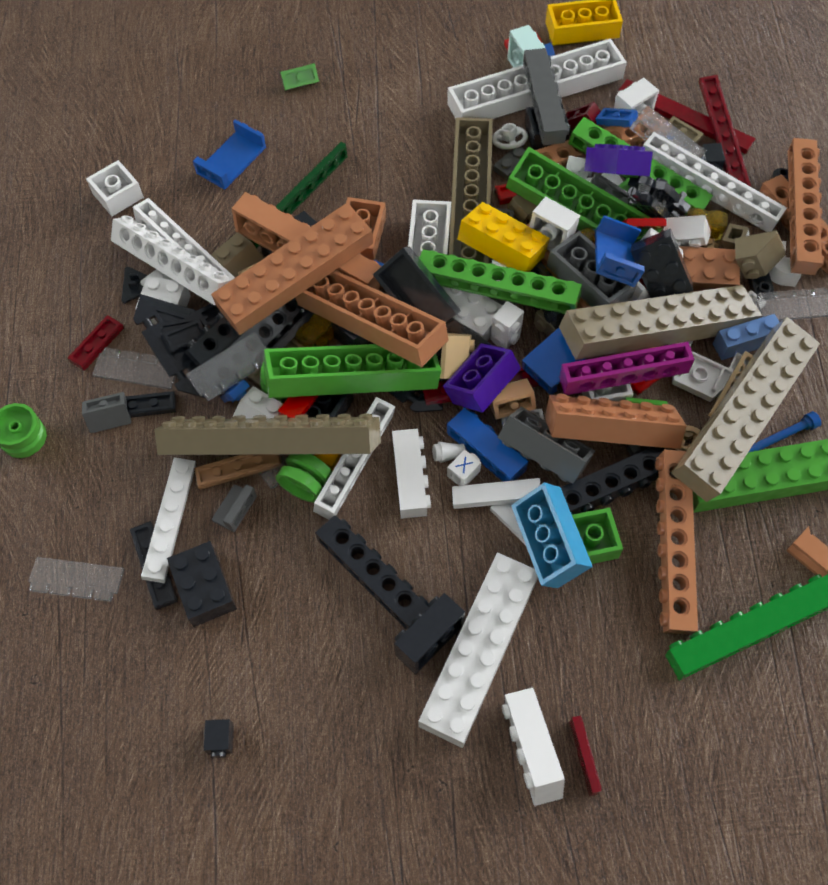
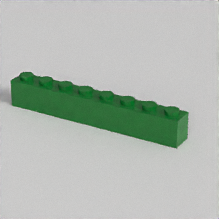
(748, 628)

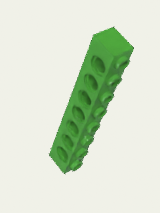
(588, 134)
(461, 275)

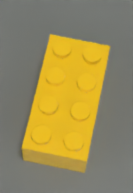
(583, 21)
(503, 238)

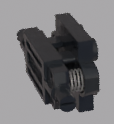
(652, 196)

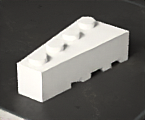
(534, 745)

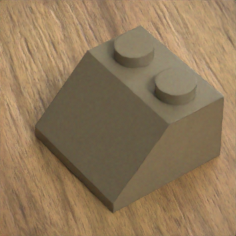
(758, 253)
(237, 254)

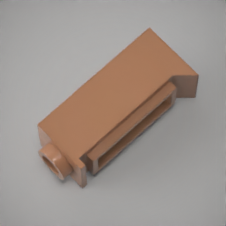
(810, 553)

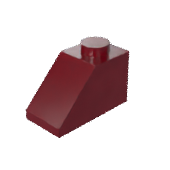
(589, 111)

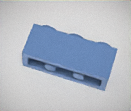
(744, 336)

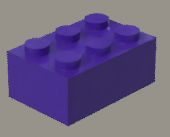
(618, 160)
(482, 377)

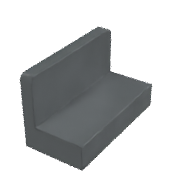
(106, 412)
(235, 507)

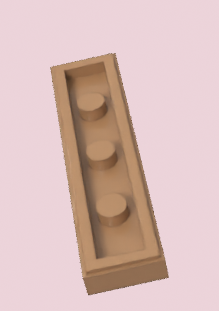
(235, 468)

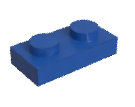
(617, 117)
(235, 392)

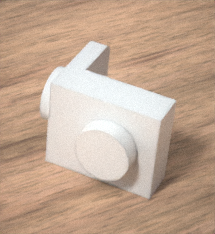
(577, 166)

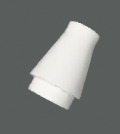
(446, 451)

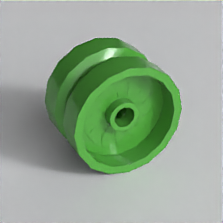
(20, 431)
(303, 476)

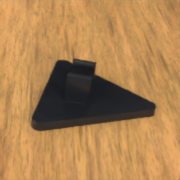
(131, 285)

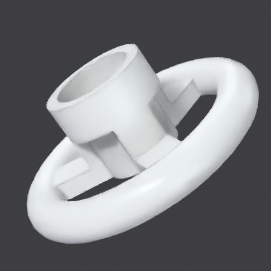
(509, 132)

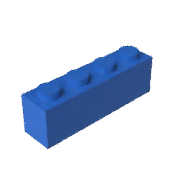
(483, 442)

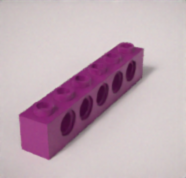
(626, 368)

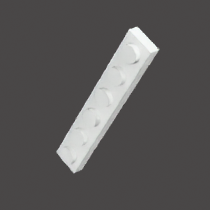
(168, 520)

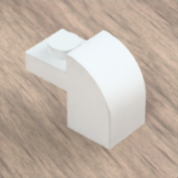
(782, 274)

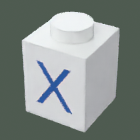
(464, 468)

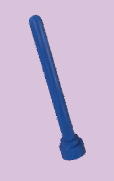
(809, 421)

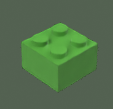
(599, 535)

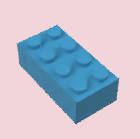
(551, 536)

